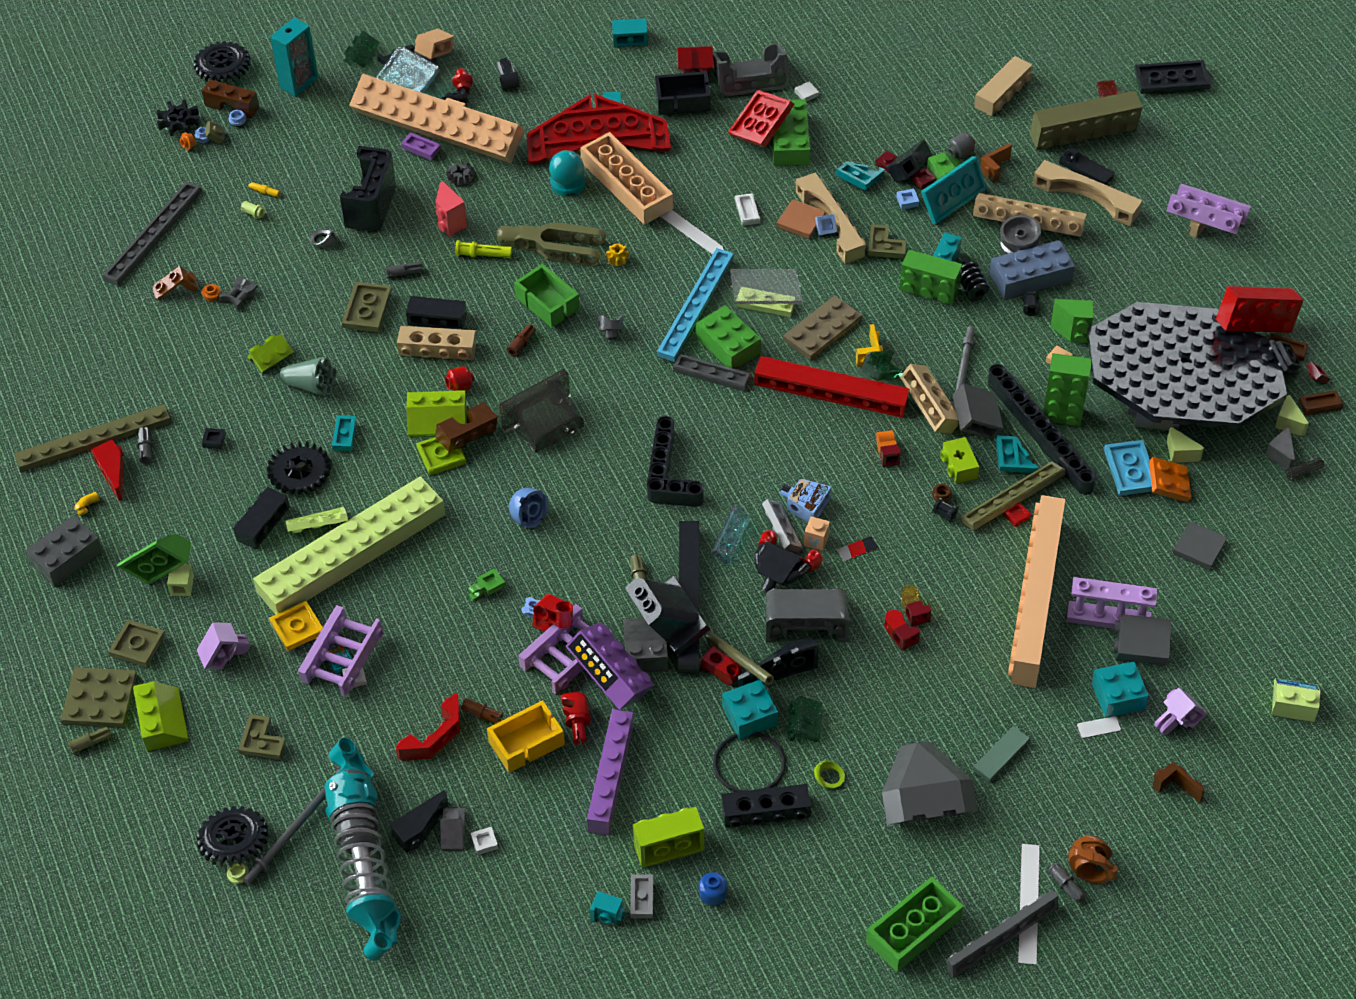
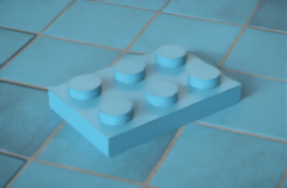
(1129, 467)

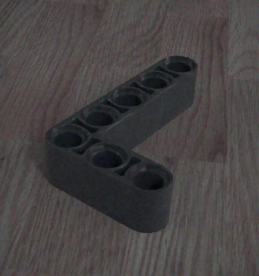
(660, 487)

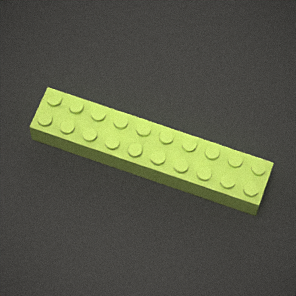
(349, 546)

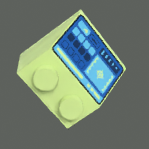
(1295, 700)

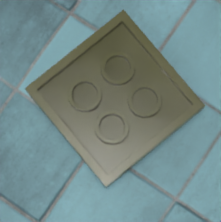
(99, 697)

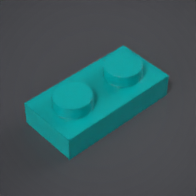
(344, 433)

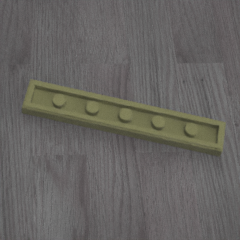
(1012, 495)

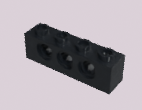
(773, 797)

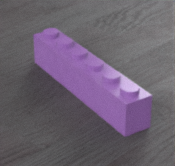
(610, 772)

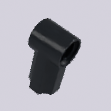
(507, 75)

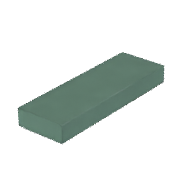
(1001, 754)

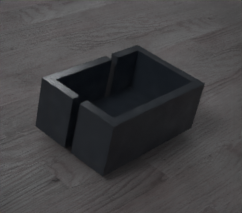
(682, 93)

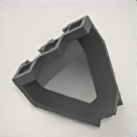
(926, 786)

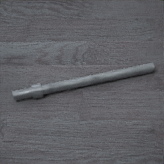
(968, 343)

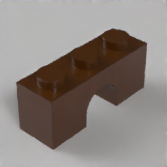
(217, 94)
(454, 435)

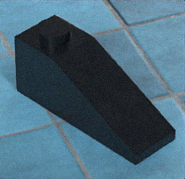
(416, 825)

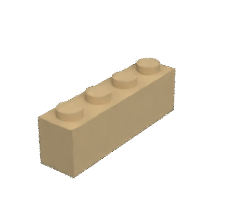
(1003, 86)

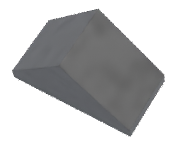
(1281, 450)

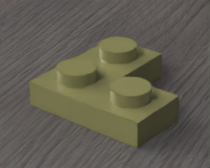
(882, 246)
(257, 742)

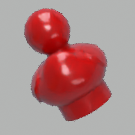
(462, 80)

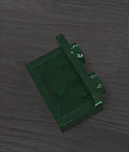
(362, 49)
(879, 366)

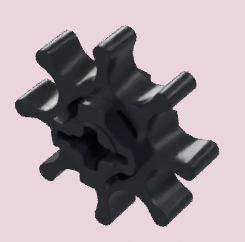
(178, 117)

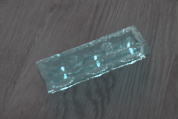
(731, 534)

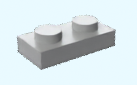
(642, 896)

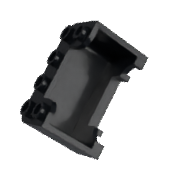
(367, 205)

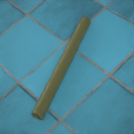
(741, 659)

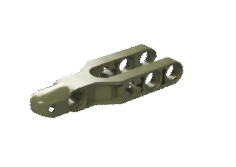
(533, 238)

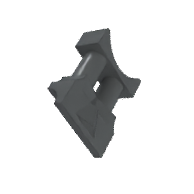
(241, 286)

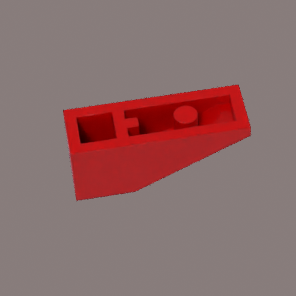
(110, 462)

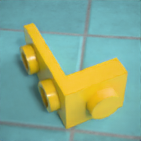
(862, 352)

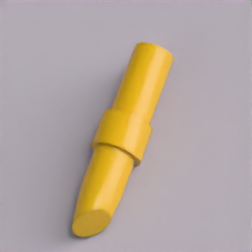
(264, 189)

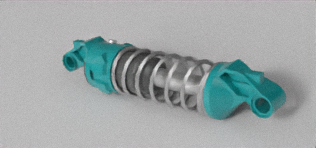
(353, 816)

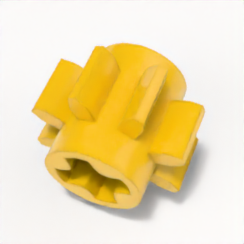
(617, 255)

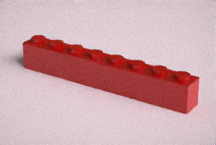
(831, 386)

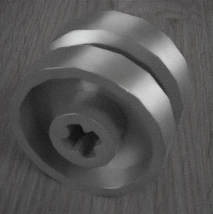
(1019, 234)

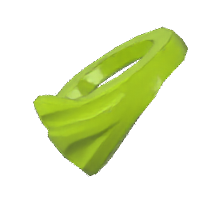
(826, 765)

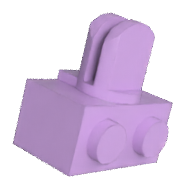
(220, 645)
(1180, 709)

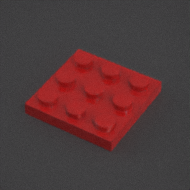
(761, 118)

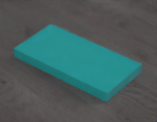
(954, 190)

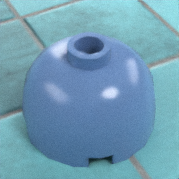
(528, 507)

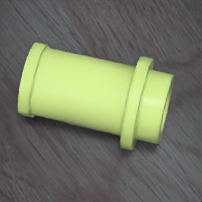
(255, 210)

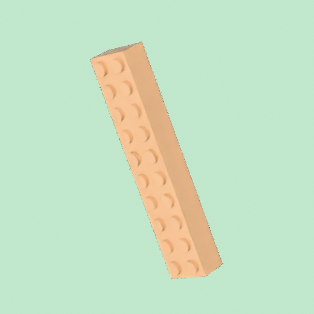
(437, 118)
(1036, 591)

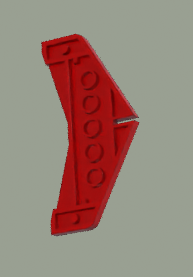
(584, 124)

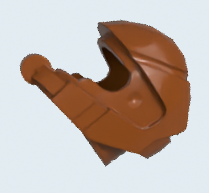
(1087, 853)

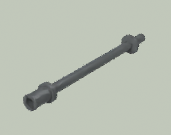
(261, 865)

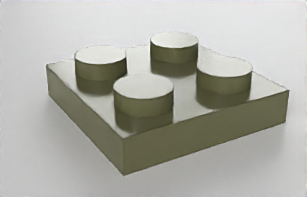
(137, 643)

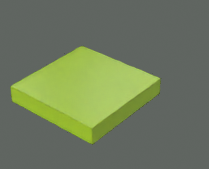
(437, 458)

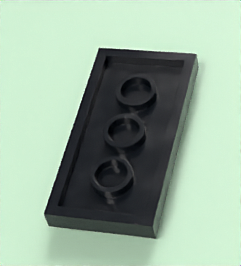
(1172, 76)

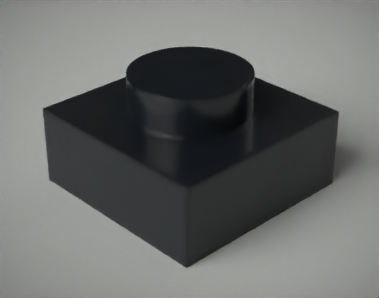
(213, 438)

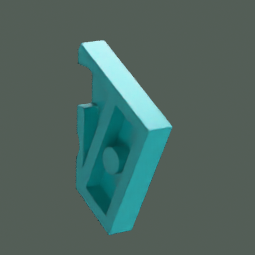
(859, 174)
(1013, 456)

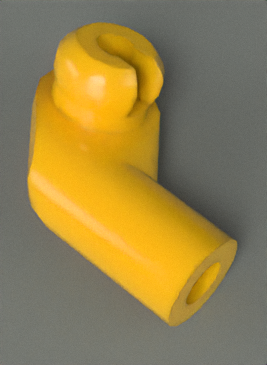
(85, 501)

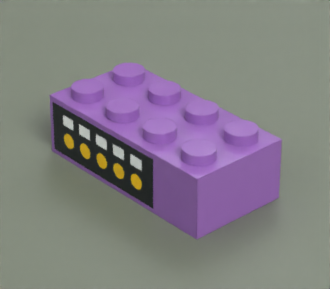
(610, 665)

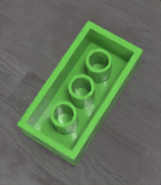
(792, 138)
(1067, 389)
(914, 924)

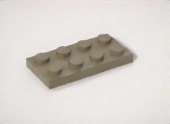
(822, 327)

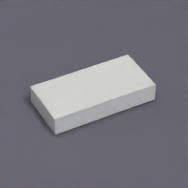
(747, 209)

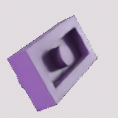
(420, 146)

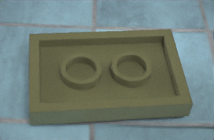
(366, 306)

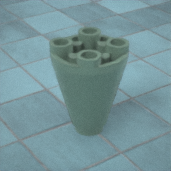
(311, 375)

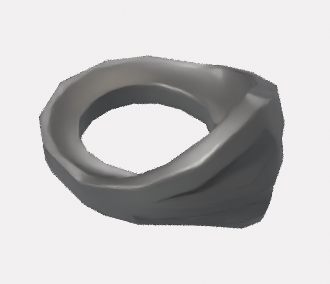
(329, 241)

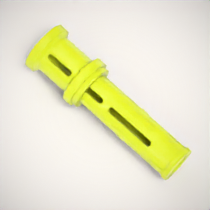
(474, 249)

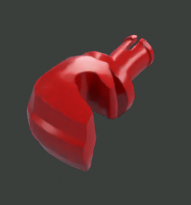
(577, 714)

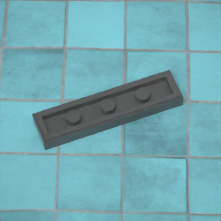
(712, 372)

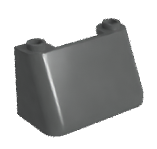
(752, 75)
(807, 611)

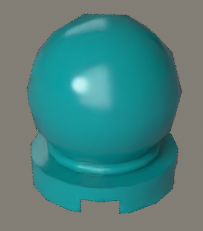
(567, 173)

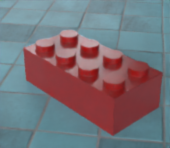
(1259, 309)

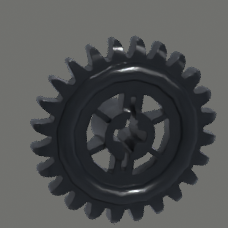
(224, 65)
(296, 463)
(235, 841)

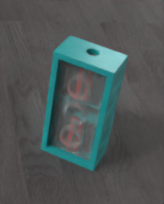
(294, 56)

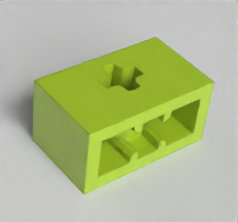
(960, 460)

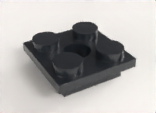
(1286, 356)

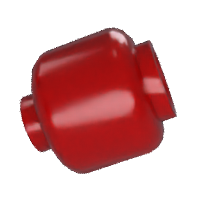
(459, 379)

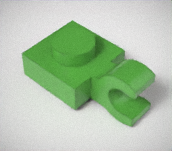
(488, 582)

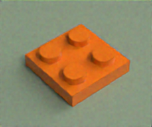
(1169, 479)

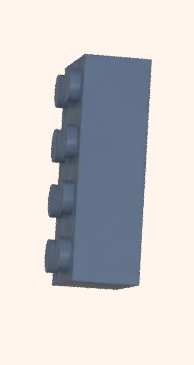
(1031, 269)

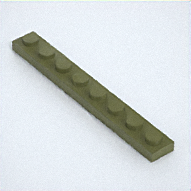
(91, 437)

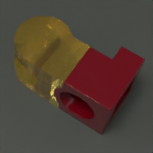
(913, 607)

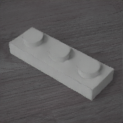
(782, 525)

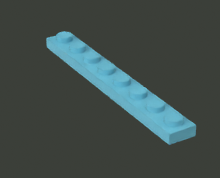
(695, 305)

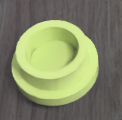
(237, 873)

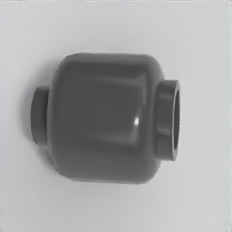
(962, 145)

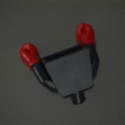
(781, 565)

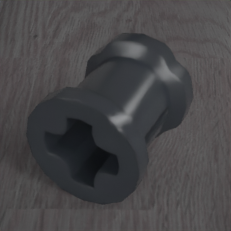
(1031, 305)
(945, 509)

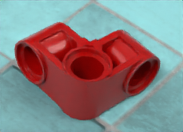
(551, 612)

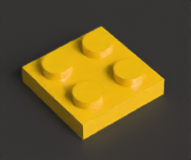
(296, 625)

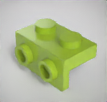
(270, 353)

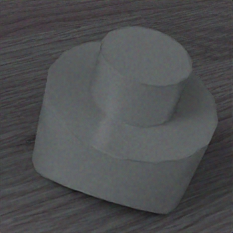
(610, 326)

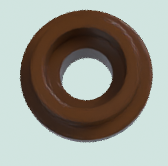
(942, 489)

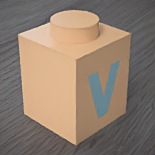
(816, 533)

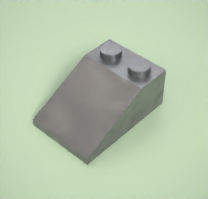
(645, 645)

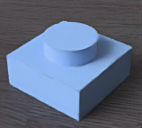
(907, 199)
(826, 224)

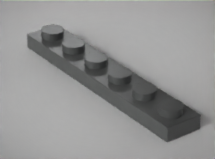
(1002, 934)

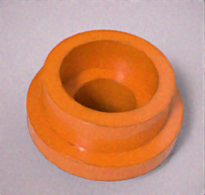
(187, 141)
(211, 292)

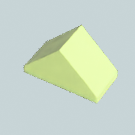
(1292, 418)
(1183, 448)

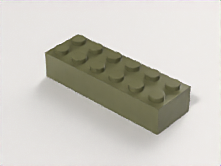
(1085, 120)

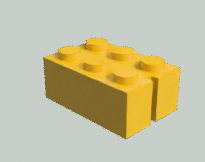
(525, 736)

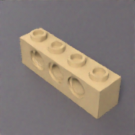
(436, 342)
(930, 398)

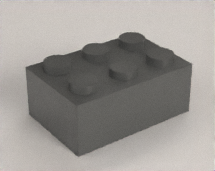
(64, 551)

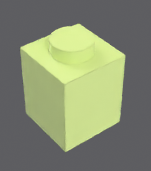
(181, 581)

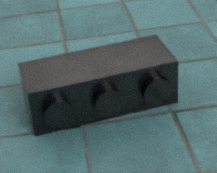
(436, 312)
(261, 517)

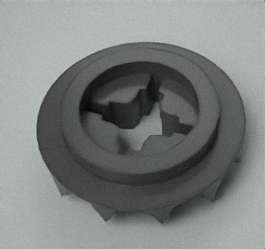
(457, 178)

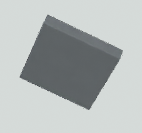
(1199, 545)

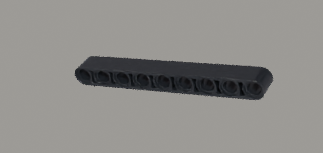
(1041, 429)
(689, 579)

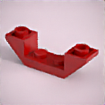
(413, 749)

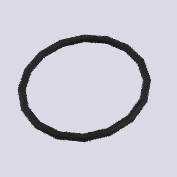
(783, 763)

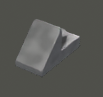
(452, 829)

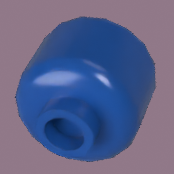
(713, 889)

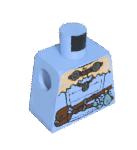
(806, 498)

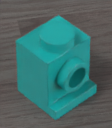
(607, 908)

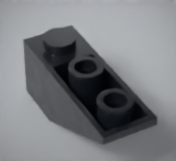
(909, 162)

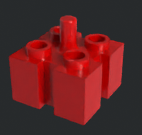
(695, 59)

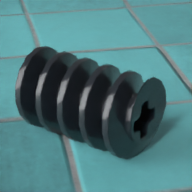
(973, 281)

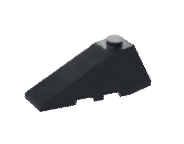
(787, 661)

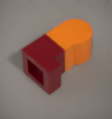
(888, 447)

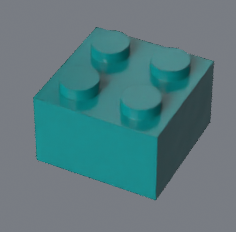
(1119, 689)
(749, 709)

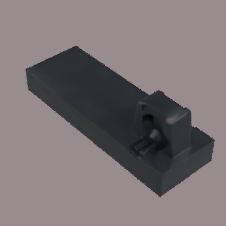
(1085, 166)

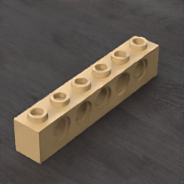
(1048, 217)

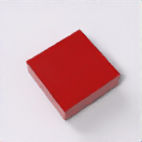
(1017, 514)

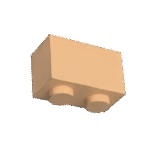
(434, 43)

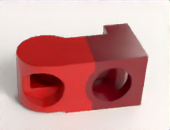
(900, 630)
(720, 666)

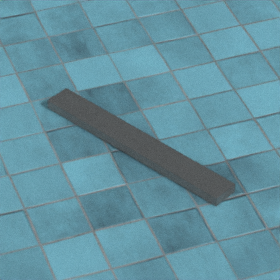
(152, 233)

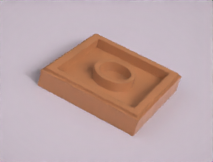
(800, 219)

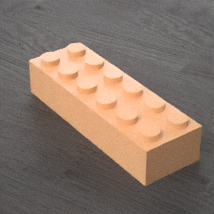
(627, 178)

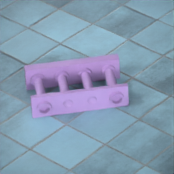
(1208, 208)
(1104, 591)
(329, 635)
(545, 644)

